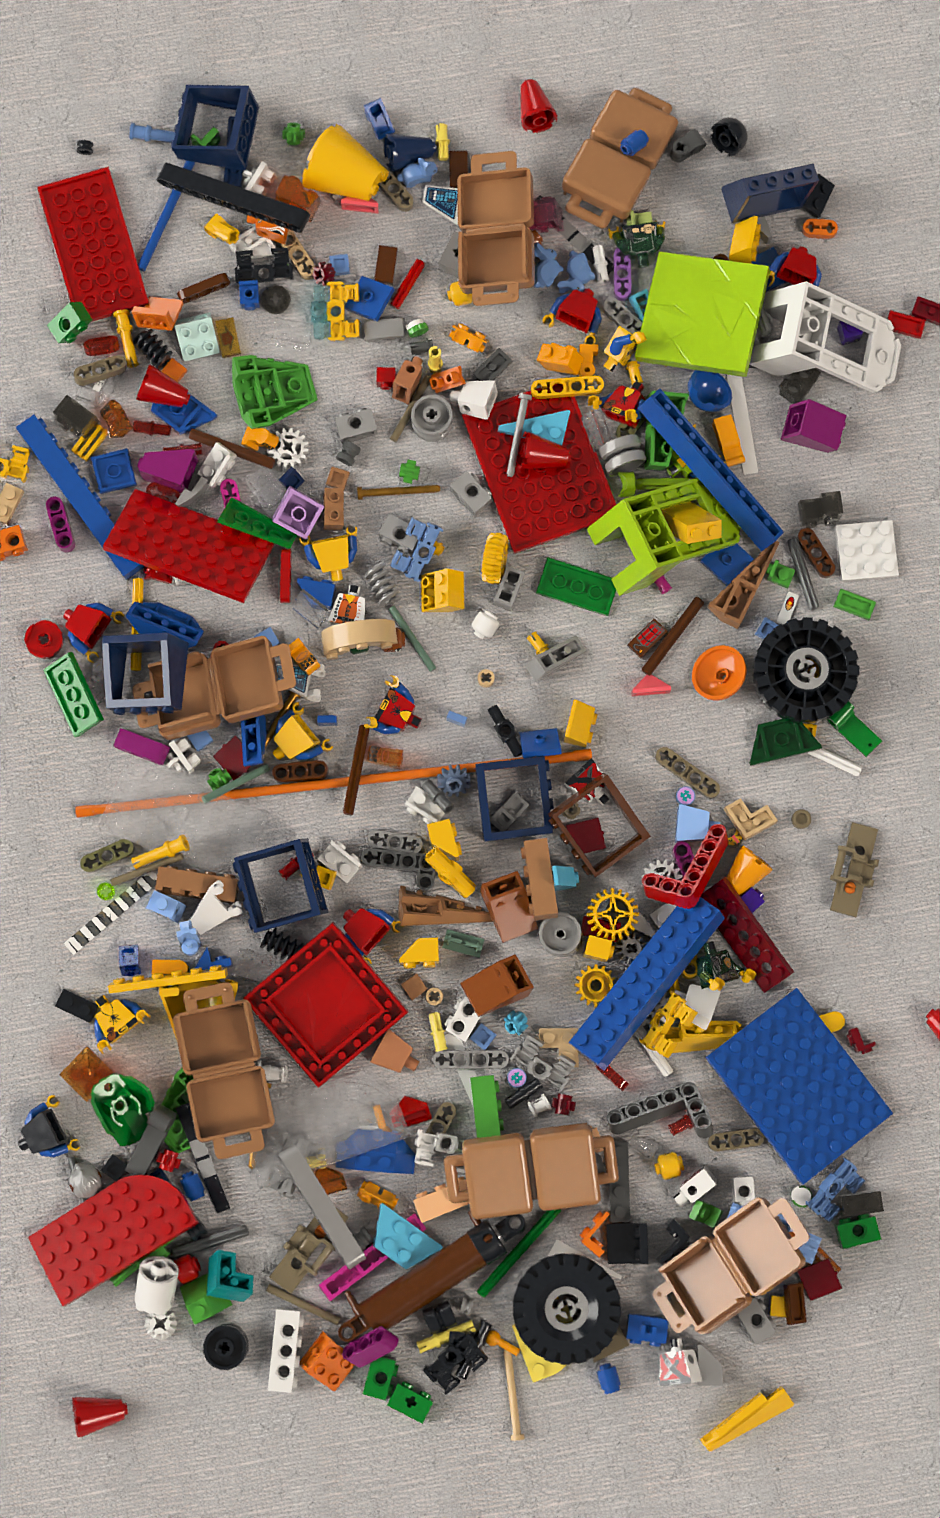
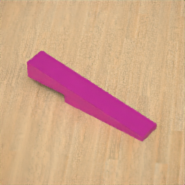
(345, 1278)

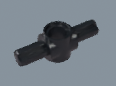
(501, 722)

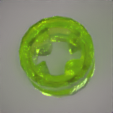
(110, 895)

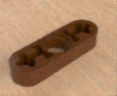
(203, 288)
(813, 538)

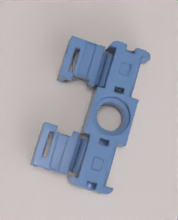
(428, 537)
(843, 1175)

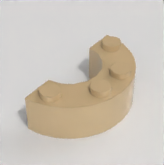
(358, 635)

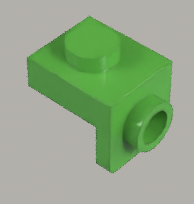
(212, 138)

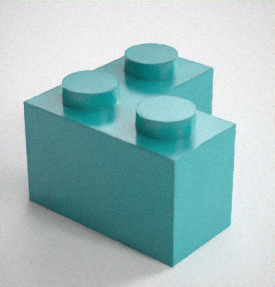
(224, 1281)

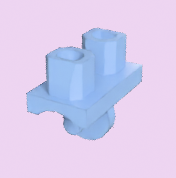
(188, 938)

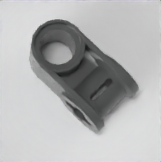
(689, 144)

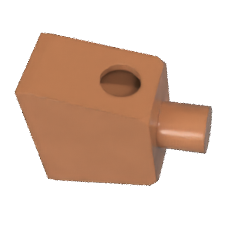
(407, 380)
(394, 1054)

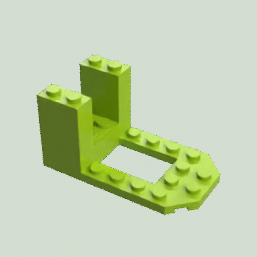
(649, 536)

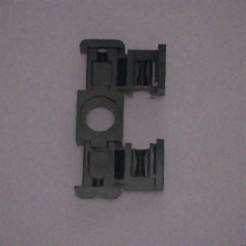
(247, 272)
(442, 1367)

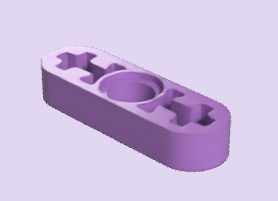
(617, 266)

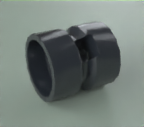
(439, 1317)

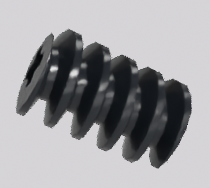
(152, 348)
(280, 944)

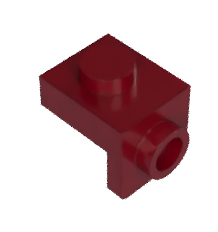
(855, 1040)

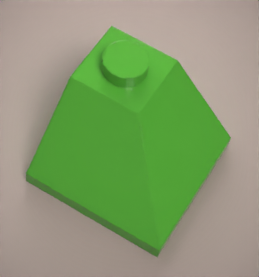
(198, 1303)

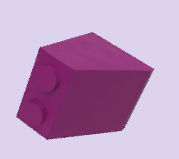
(814, 426)
(169, 468)

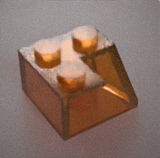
(292, 192)
(86, 1072)

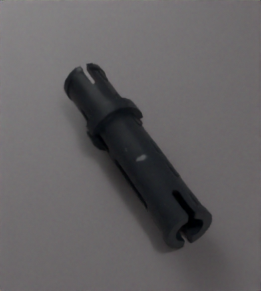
(481, 1334)

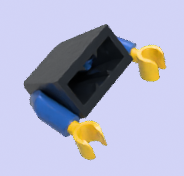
(43, 1132)

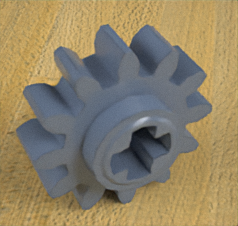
(454, 780)

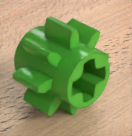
(293, 133)
(409, 471)
(218, 778)

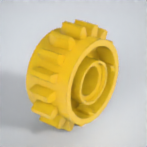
(589, 976)

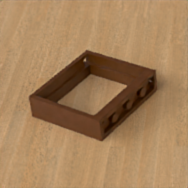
(600, 867)

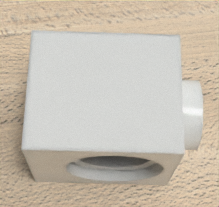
(737, 1183)

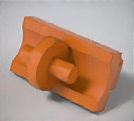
(447, 379)

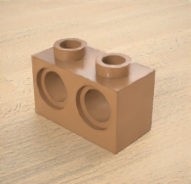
(334, 509)

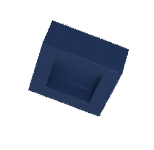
(291, 478)

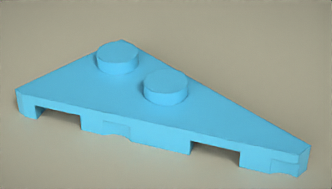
(547, 426)

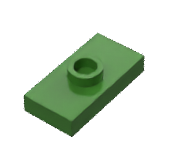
(854, 604)

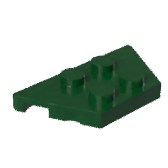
(781, 740)

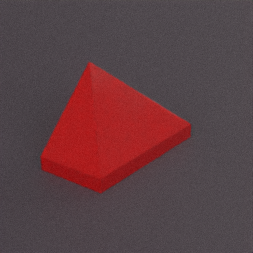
(414, 1111)

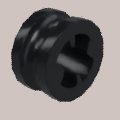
(85, 147)

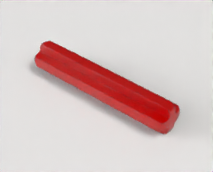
(407, 284)

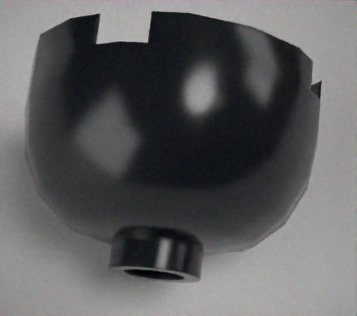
(729, 136)

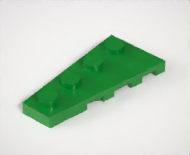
(252, 522)

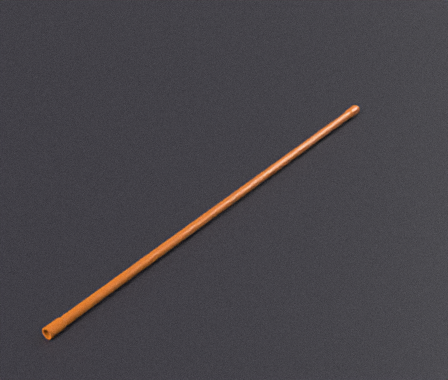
(576, 755)

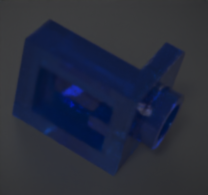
(129, 960)

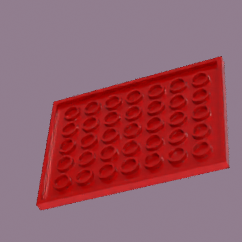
(540, 501)

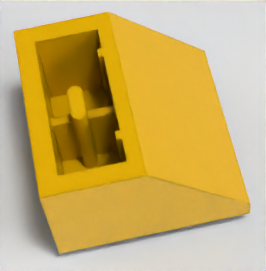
(745, 241)
(442, 591)
(442, 836)
(422, 951)

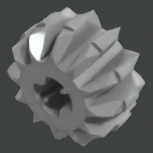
(630, 942)

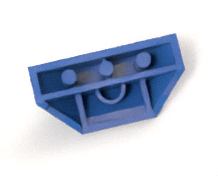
(159, 618)
(388, 1159)

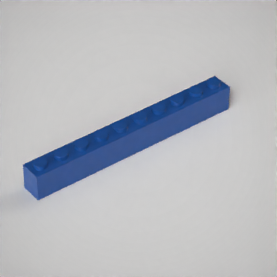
(710, 470)
(73, 487)

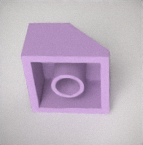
(297, 512)

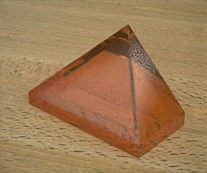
(331, 1180)

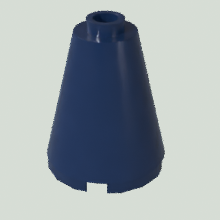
(406, 150)

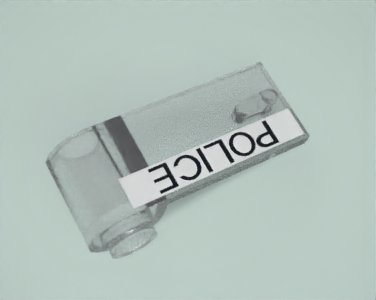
(93, 392)

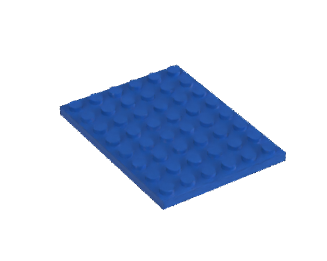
(799, 1086)

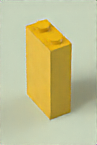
(692, 523)

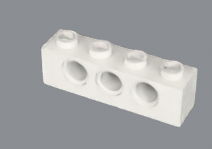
(276, 1380)

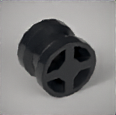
(197, 1230)

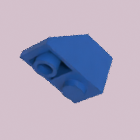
(322, 591)

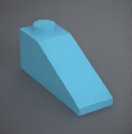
(564, 878)

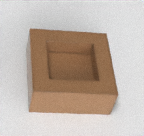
(337, 478)
(414, 987)

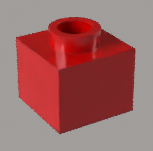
(385, 377)

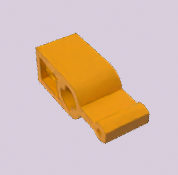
(728, 440)

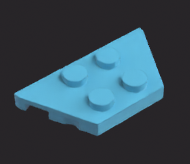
(401, 1239)

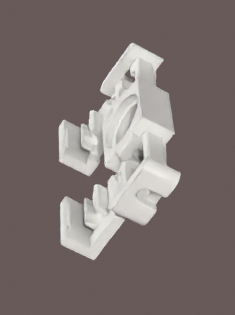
(428, 1146)

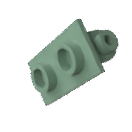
(463, 943)

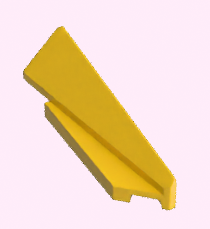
(697, 1039)
(748, 1417)

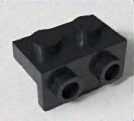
(819, 197)

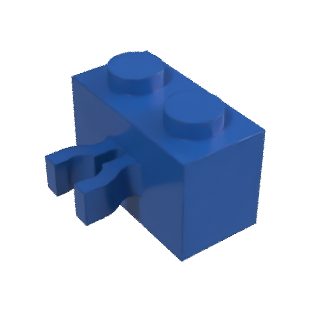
(646, 1328)

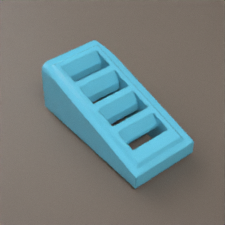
(636, 306)

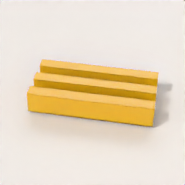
(79, 443)

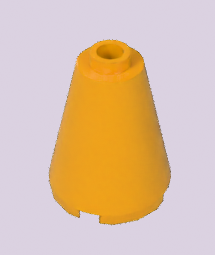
(747, 870)

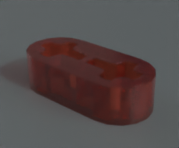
(101, 345)
(164, 490)
(614, 1077)

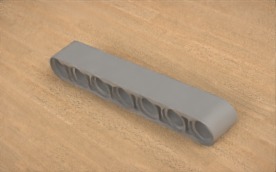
(321, 1206)

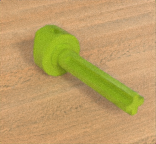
(630, 483)

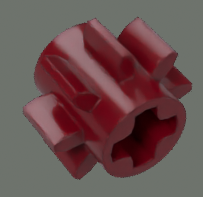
(323, 273)
(563, 1104)

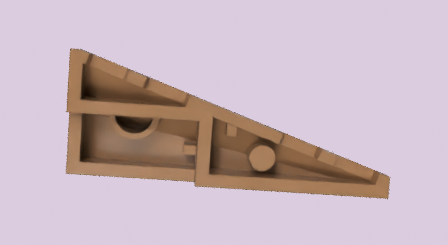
(736, 598)
(431, 910)

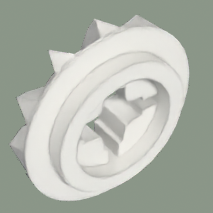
(160, 1333)

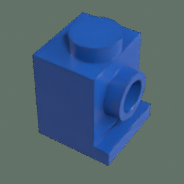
(249, 287)

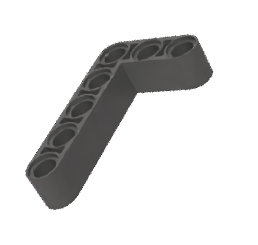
(663, 1109)

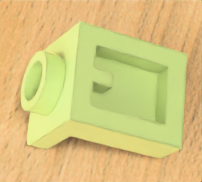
(638, 218)

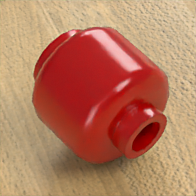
(188, 1268)

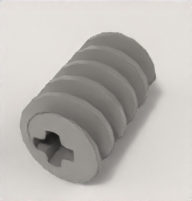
(381, 585)

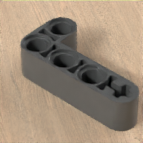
(398, 865)
(151, 1141)

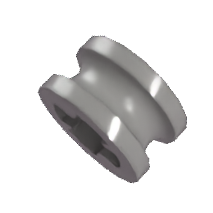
(466, 1306)

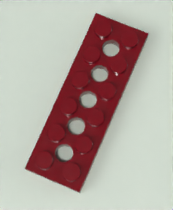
(757, 936)

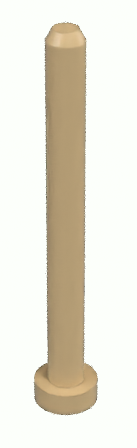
(512, 1397)

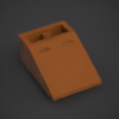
(508, 906)
(497, 986)

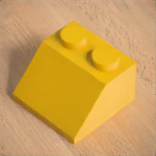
(579, 724)

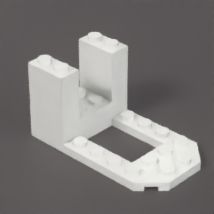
(806, 321)

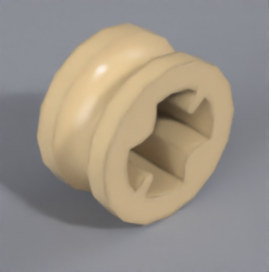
(485, 672)
(434, 990)

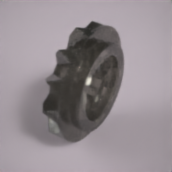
(282, 303)

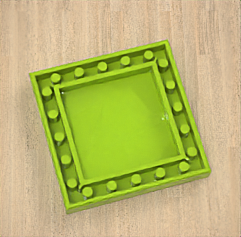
(703, 314)

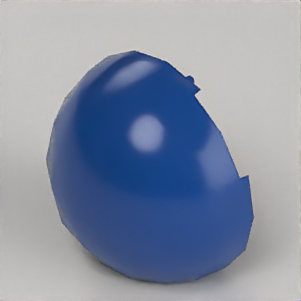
(709, 391)

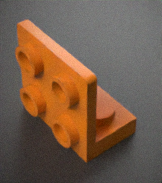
(158, 314)
(593, 1244)
(326, 1362)

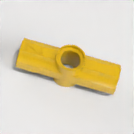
(450, 872)

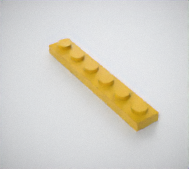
(160, 980)

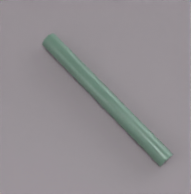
(412, 638)
(235, 783)

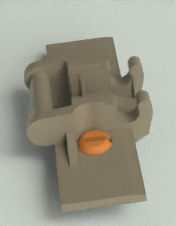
(859, 873)
(301, 1247)

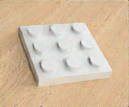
(866, 551)

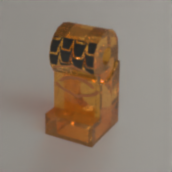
(116, 419)
(385, 757)

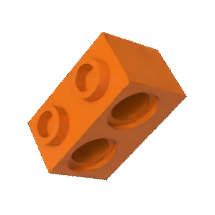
(6, 537)

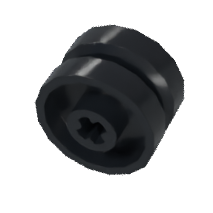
(214, 1350)

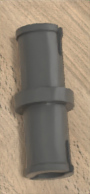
(437, 796)

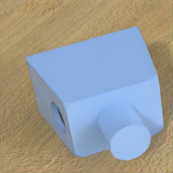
(692, 824)
(166, 906)

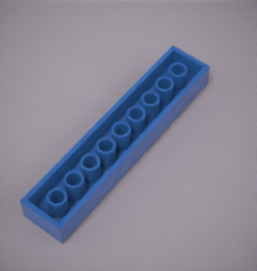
(645, 982)

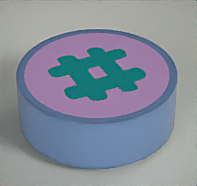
(685, 795)
(516, 1077)

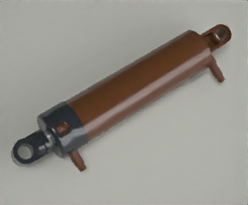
(431, 1277)

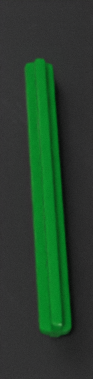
(517, 1252)

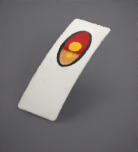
(787, 608)

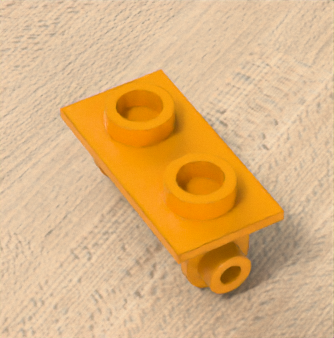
(475, 339)
(369, 1194)

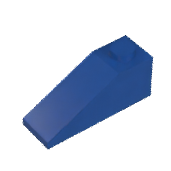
(253, 740)

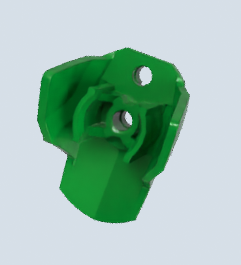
(122, 1107)

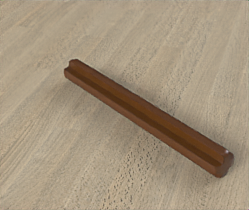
(240, 451)
(673, 636)
(356, 770)

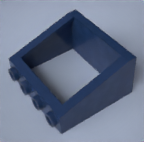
(224, 96)
(769, 192)
(174, 661)
(545, 786)
(309, 875)

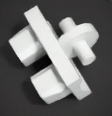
(256, 177)
(189, 762)

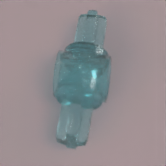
(319, 304)

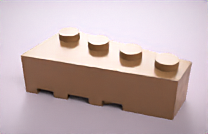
(540, 879)
(193, 884)

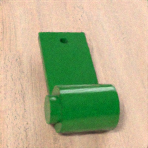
(854, 730)

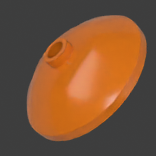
(711, 668)

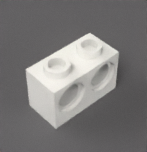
(468, 1021)

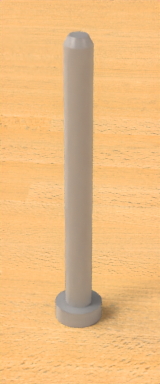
(518, 432)

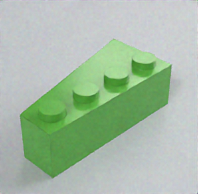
(657, 450)
(486, 1106)

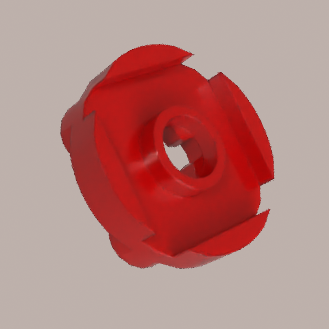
(39, 630)

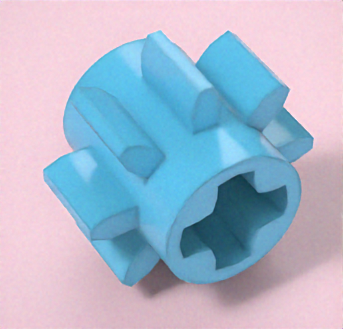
(516, 1022)

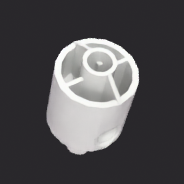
(156, 1285)

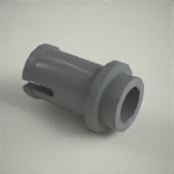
(423, 346)

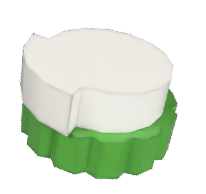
(417, 328)
(800, 1195)

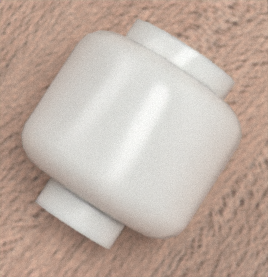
(485, 624)

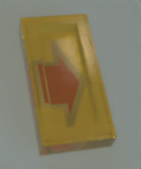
(228, 337)

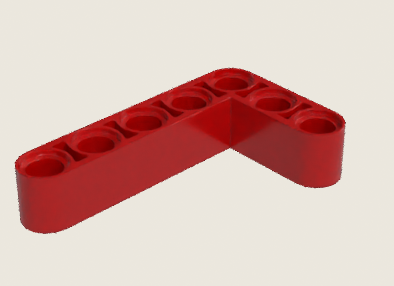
(689, 890)

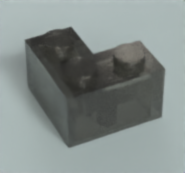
(75, 418)
(821, 510)

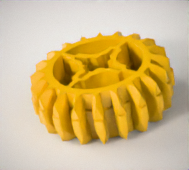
(494, 558)
(603, 914)

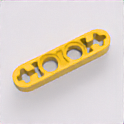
(567, 389)

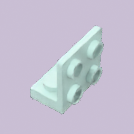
(196, 336)

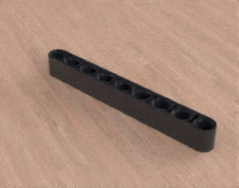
(233, 197)

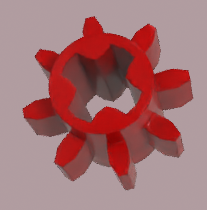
(168, 1160)

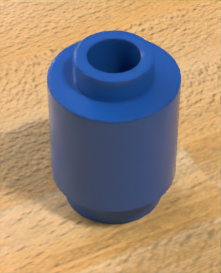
(634, 142)
(192, 1186)
(608, 1378)

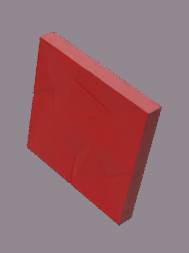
(326, 1004)

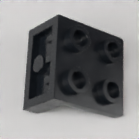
(676, 1231)
(627, 1243)

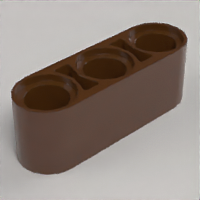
(291, 768)

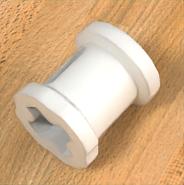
(539, 1105)

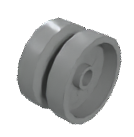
(432, 407)
(622, 454)
(568, 943)

